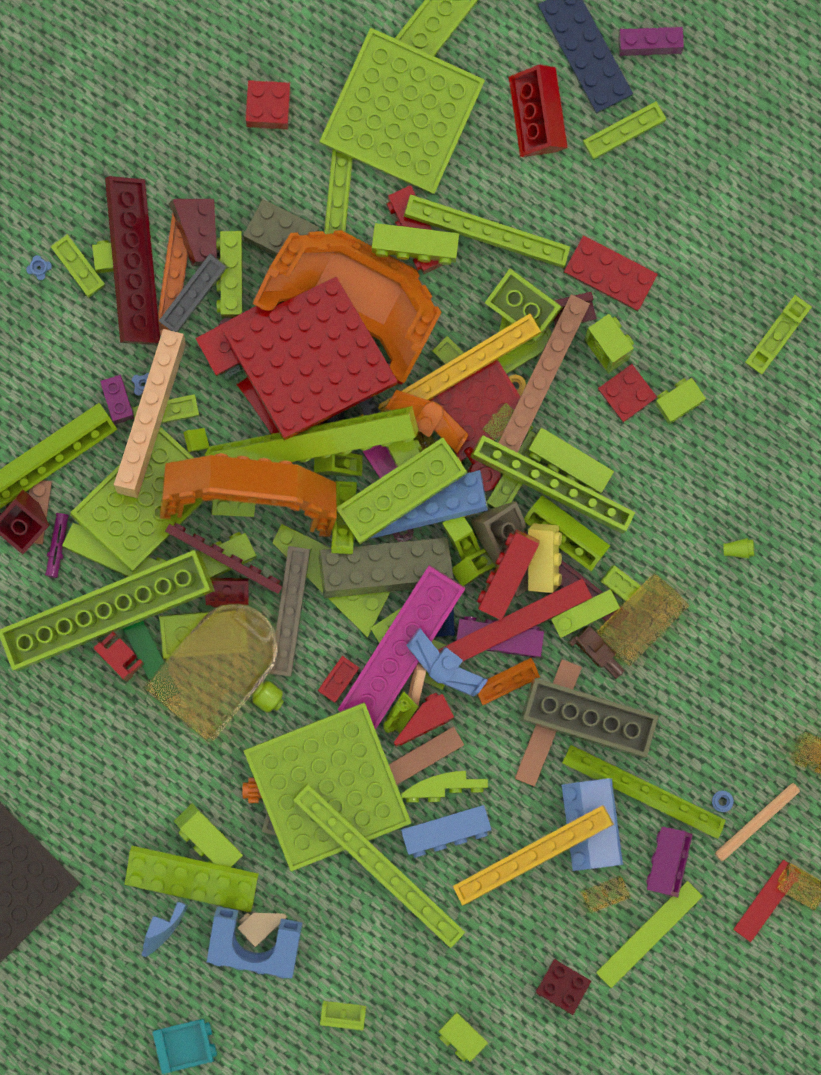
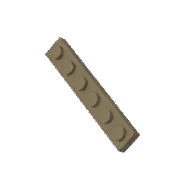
(290, 609)

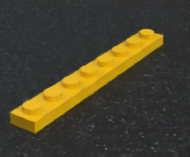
(533, 855)

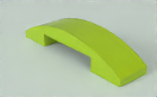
(778, 334)

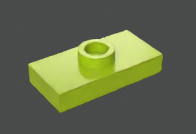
(620, 583)

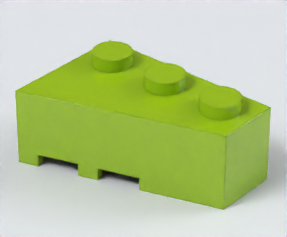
(206, 837)

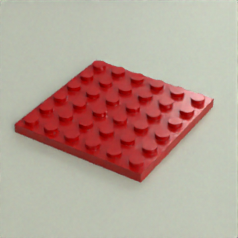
(310, 358)

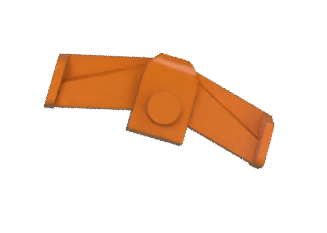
(430, 417)

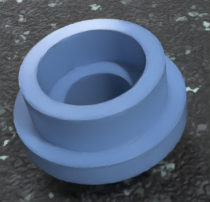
(727, 796)

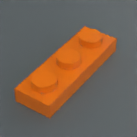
(508, 681)

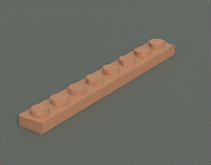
(544, 373)

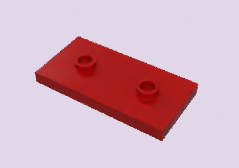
(216, 347)

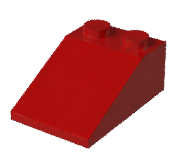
(429, 716)

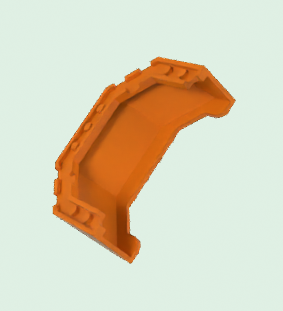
(380, 288)
(250, 482)

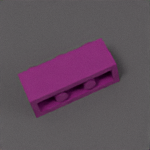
(650, 41)
(669, 861)

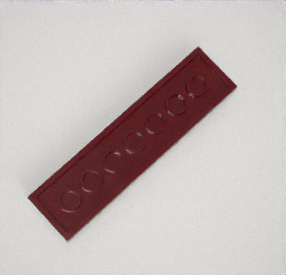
(132, 260)

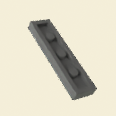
(193, 293)

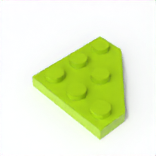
(524, 352)

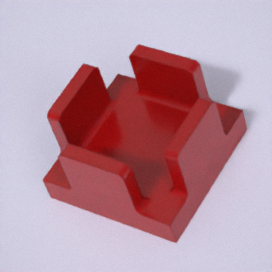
(118, 656)

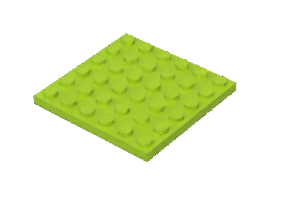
(401, 111)
(344, 766)

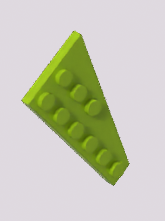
(359, 609)

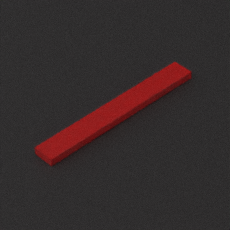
(520, 621)

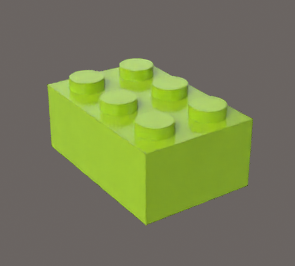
(517, 297)
(609, 343)

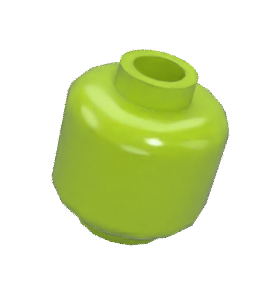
(268, 697)

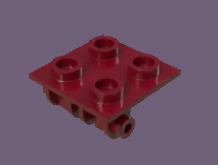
(563, 987)

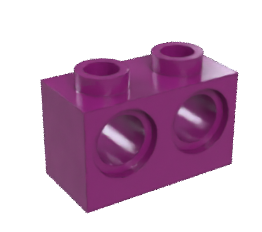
(117, 399)

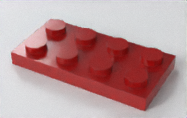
(610, 273)

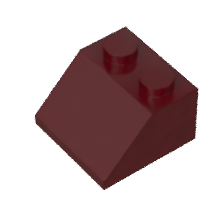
(22, 522)

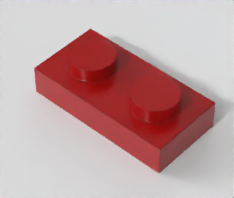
(338, 679)

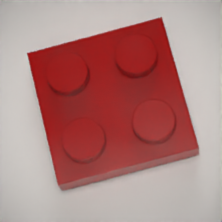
(627, 393)

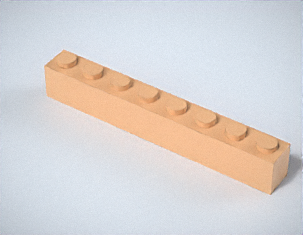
(150, 413)

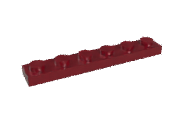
(217, 553)

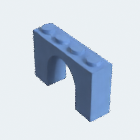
(228, 952)

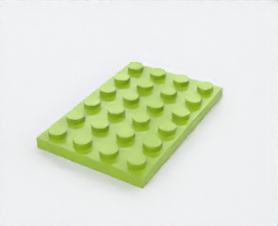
(132, 525)

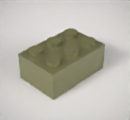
(272, 227)

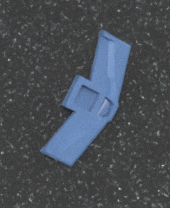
(444, 666)

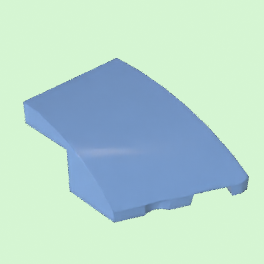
(162, 929)

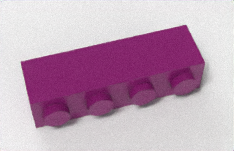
(524, 644)

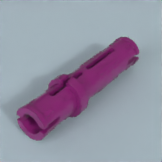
(52, 570)

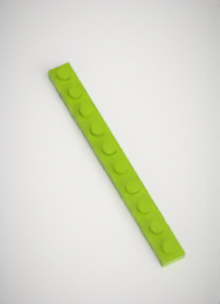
(379, 866)

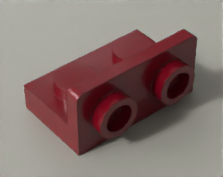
(228, 592)

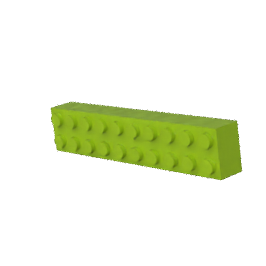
(106, 610)

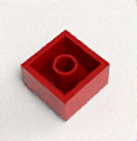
(268, 104)

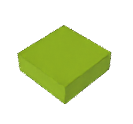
(196, 440)

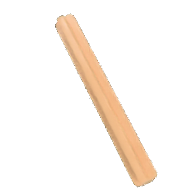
(757, 822)

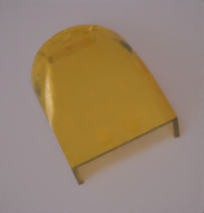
(216, 668)

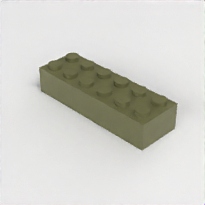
(382, 567)
(589, 718)

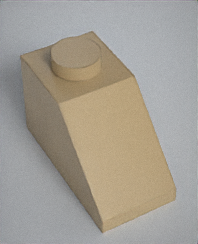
(259, 925)

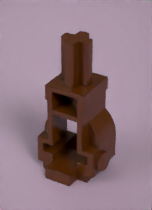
(596, 650)

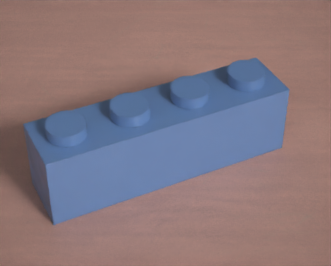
(445, 830)

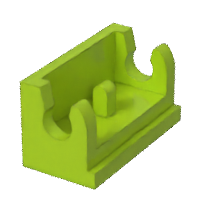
(343, 1015)

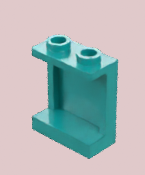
(184, 1045)

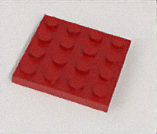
(476, 399)

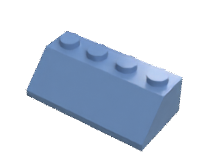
(604, 847)

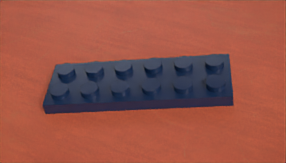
(586, 52)

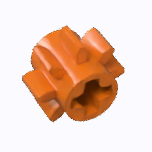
(251, 791)

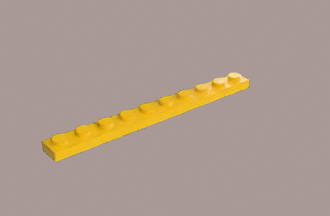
(472, 360)

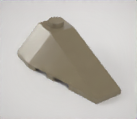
(493, 529)

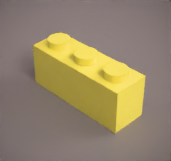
(544, 566)

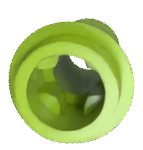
(741, 548)

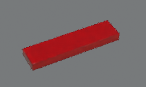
(762, 906)

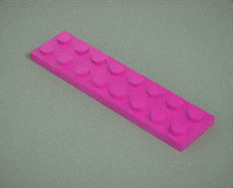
(392, 660)

